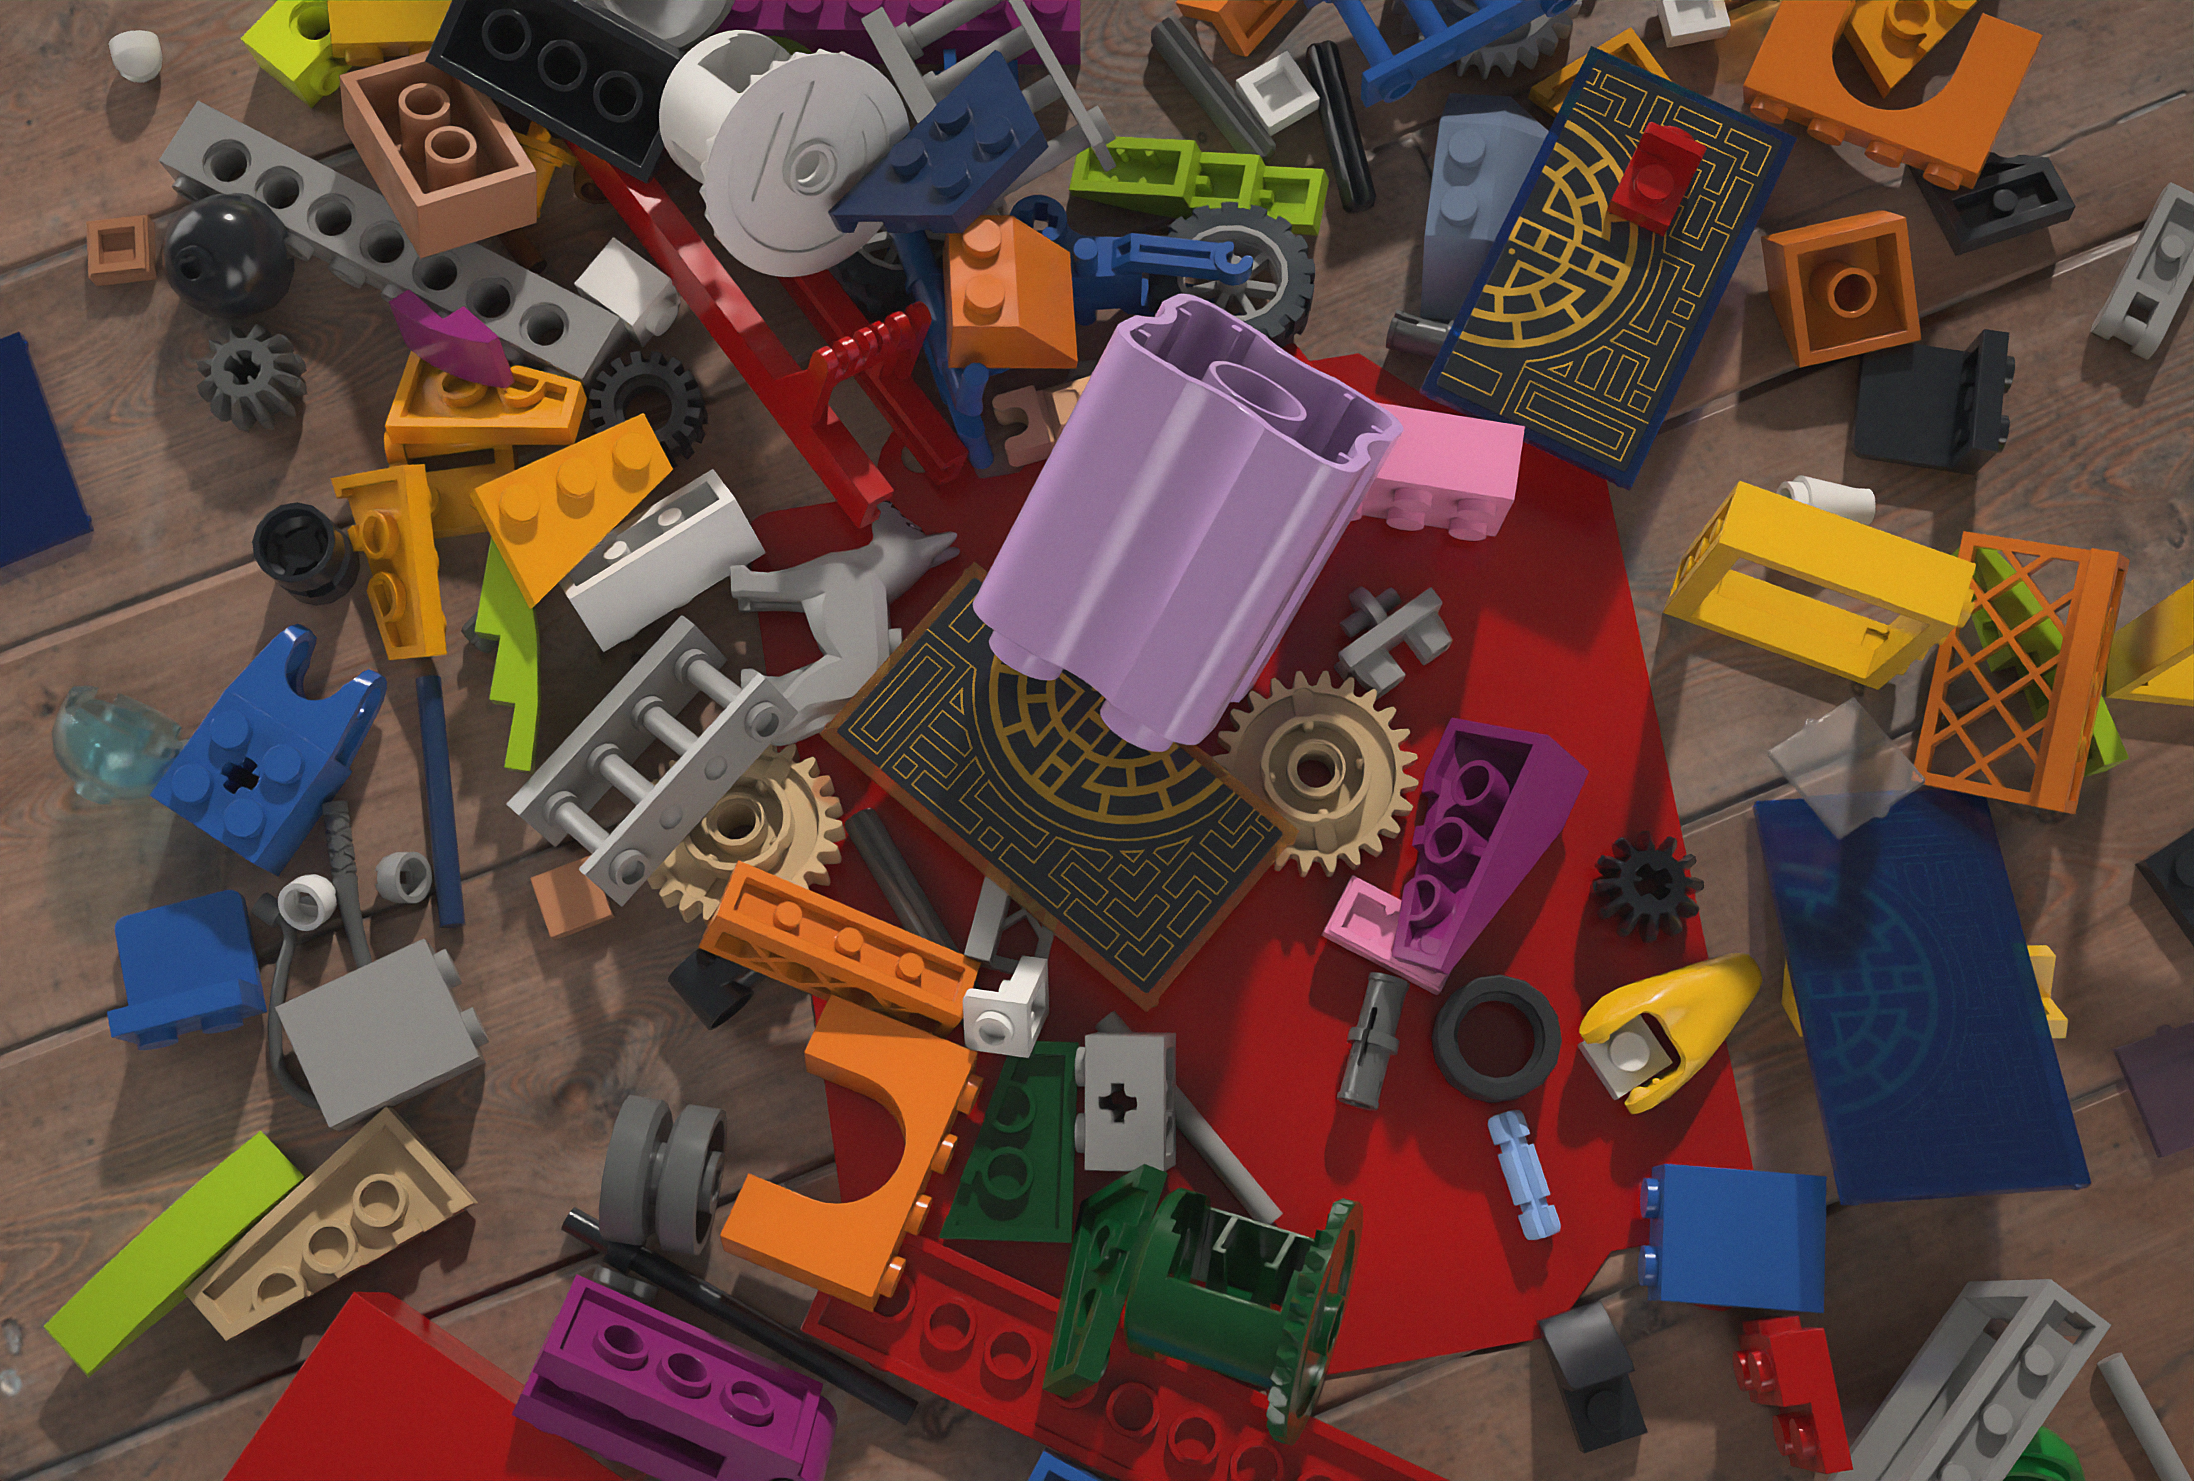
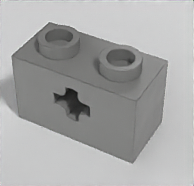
(1147, 1070)

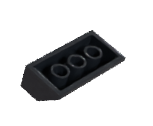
(567, 71)

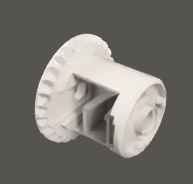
(779, 146)

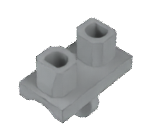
(1414, 623)

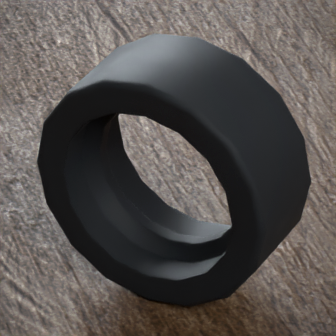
(1537, 1011)

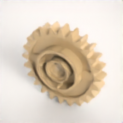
(1352, 744)
(789, 839)

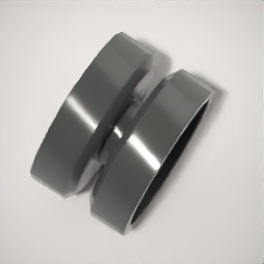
(663, 1174)

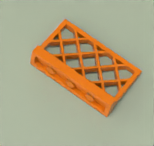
(2076, 682)

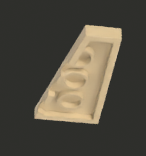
(344, 1216)

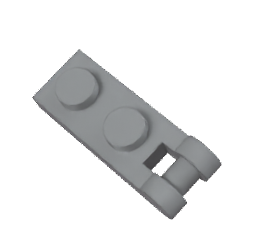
(2153, 275)

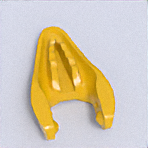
(1693, 1007)

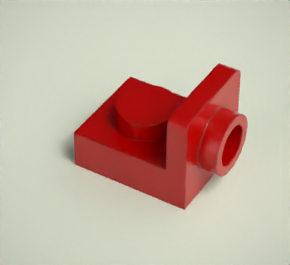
(1657, 177)

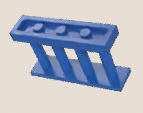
(1397, 74)

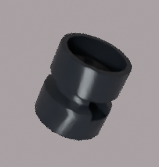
(305, 554)

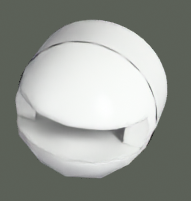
(136, 55)
(308, 911)

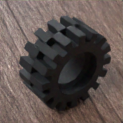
(653, 376)

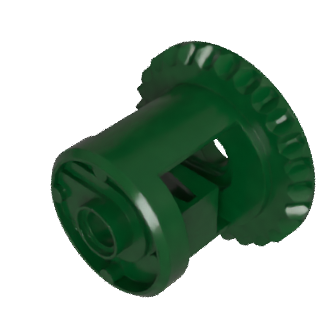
(1237, 1317)

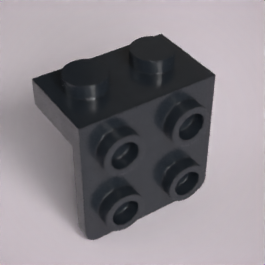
(1934, 404)

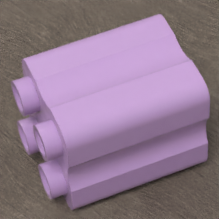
(1181, 520)

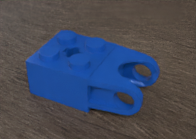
(275, 733)

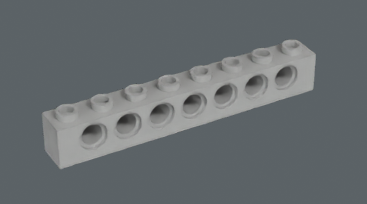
(215, 146)

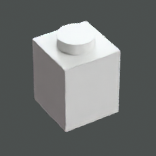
(632, 290)

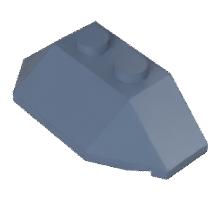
(1477, 173)

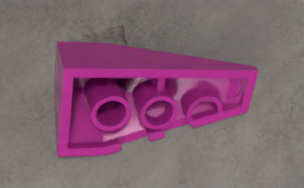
(1488, 820)

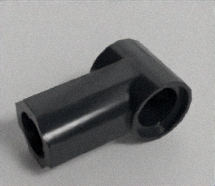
(714, 986)

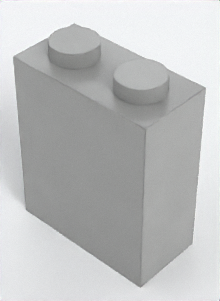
(383, 1033)

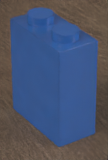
(1734, 1238)

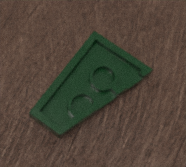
(1024, 1155)
(1098, 1278)

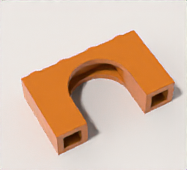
(1942, 136)
(855, 1244)

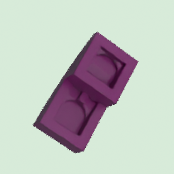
(452, 344)

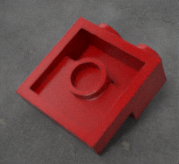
(1794, 1371)

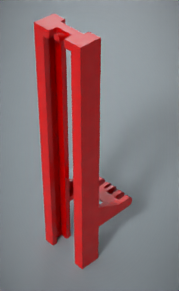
(875, 354)

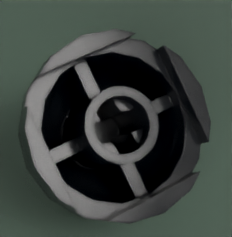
(227, 256)

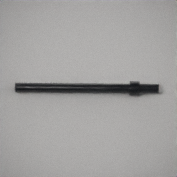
(742, 1318)

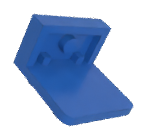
(187, 970)

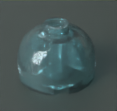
(113, 747)

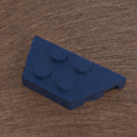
(951, 159)

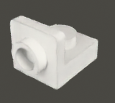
(1013, 1016)

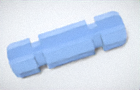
(1524, 1175)

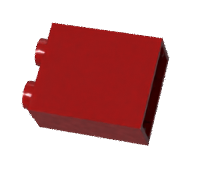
(406, 1403)

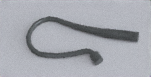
(266, 908)

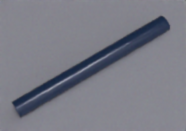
(440, 802)

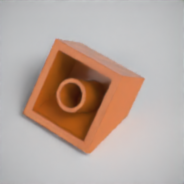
(1843, 286)
(1008, 297)

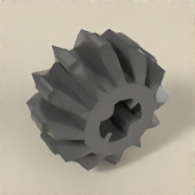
(240, 361)

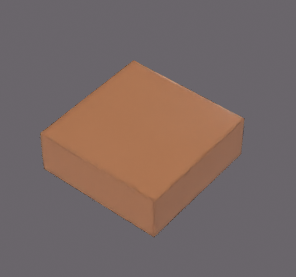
(121, 250)
(570, 900)

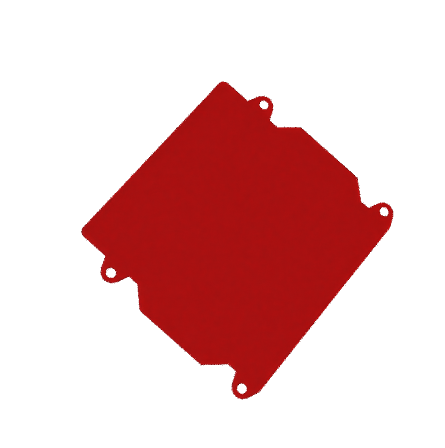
(1268, 1001)

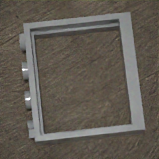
(1974, 1400)

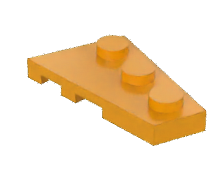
(451, 410)
(568, 502)

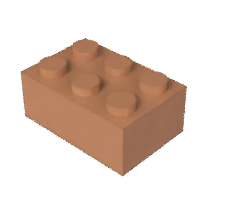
(438, 154)

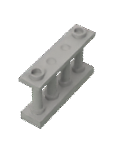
(904, 45)
(621, 729)

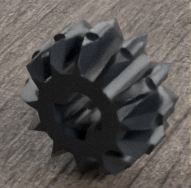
(1647, 864)

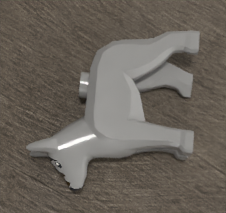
(847, 610)

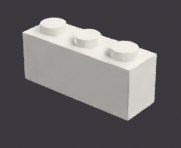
(660, 560)

